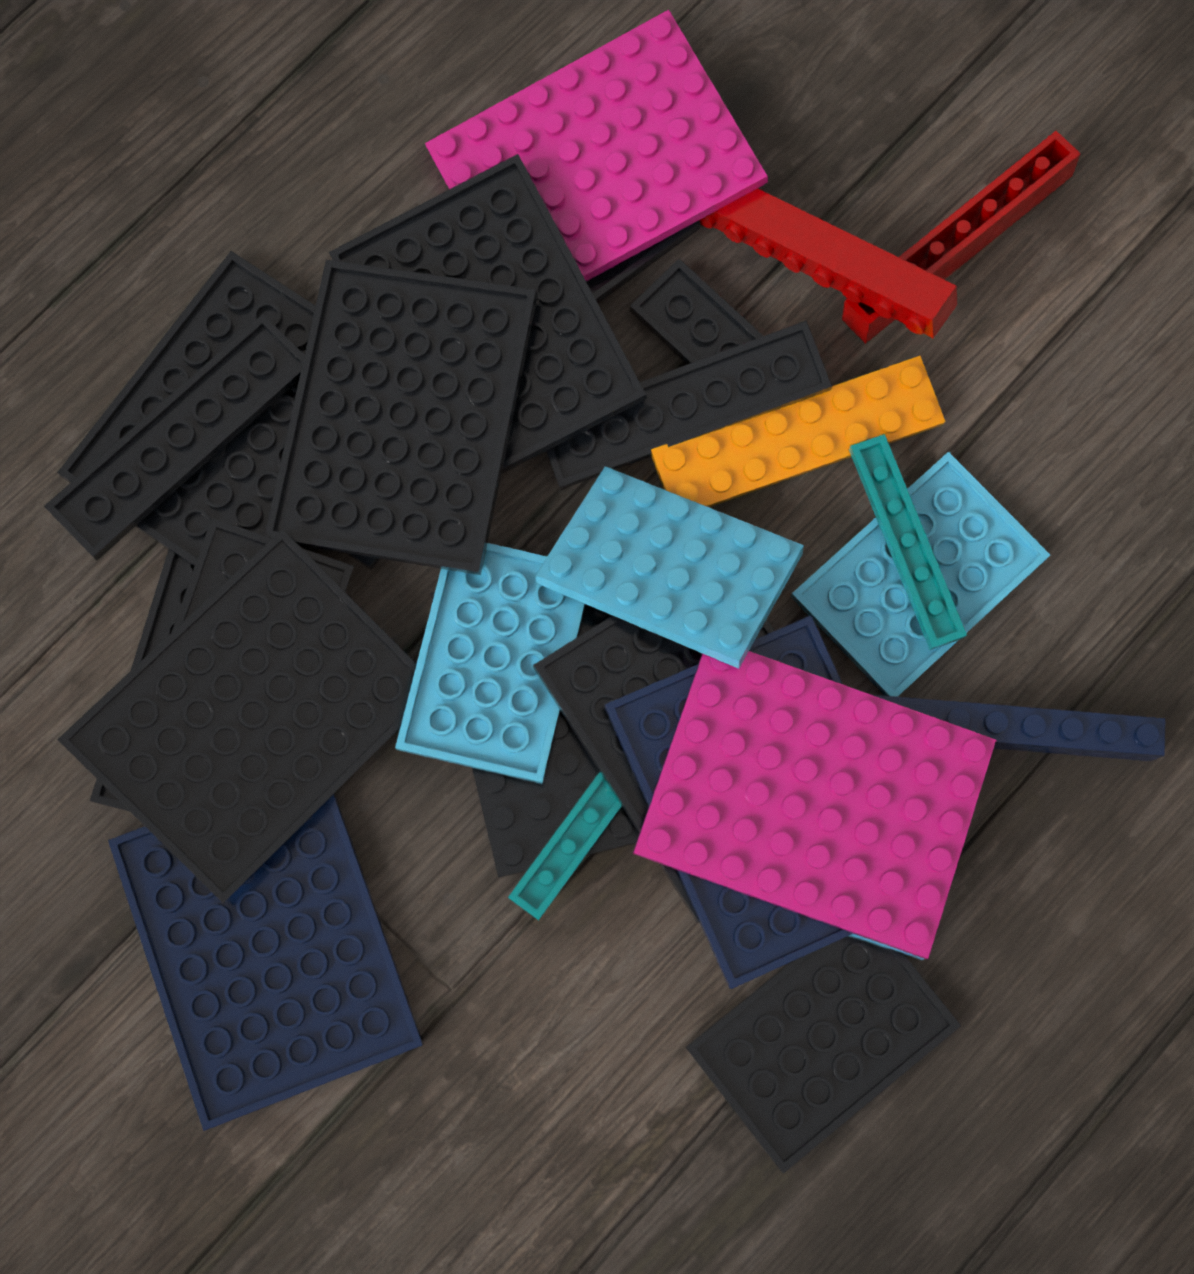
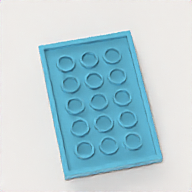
(671, 566)
(863, 599)
(475, 675)

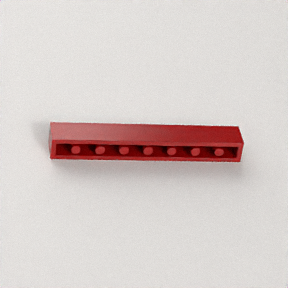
(979, 221)
(838, 260)

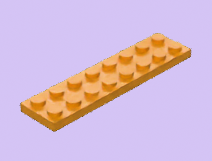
(801, 435)

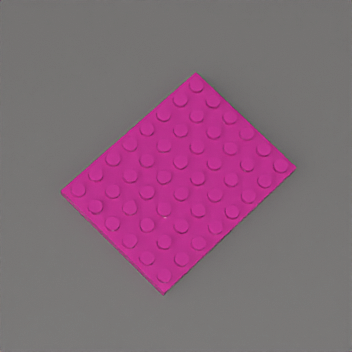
(615, 145)
(817, 799)

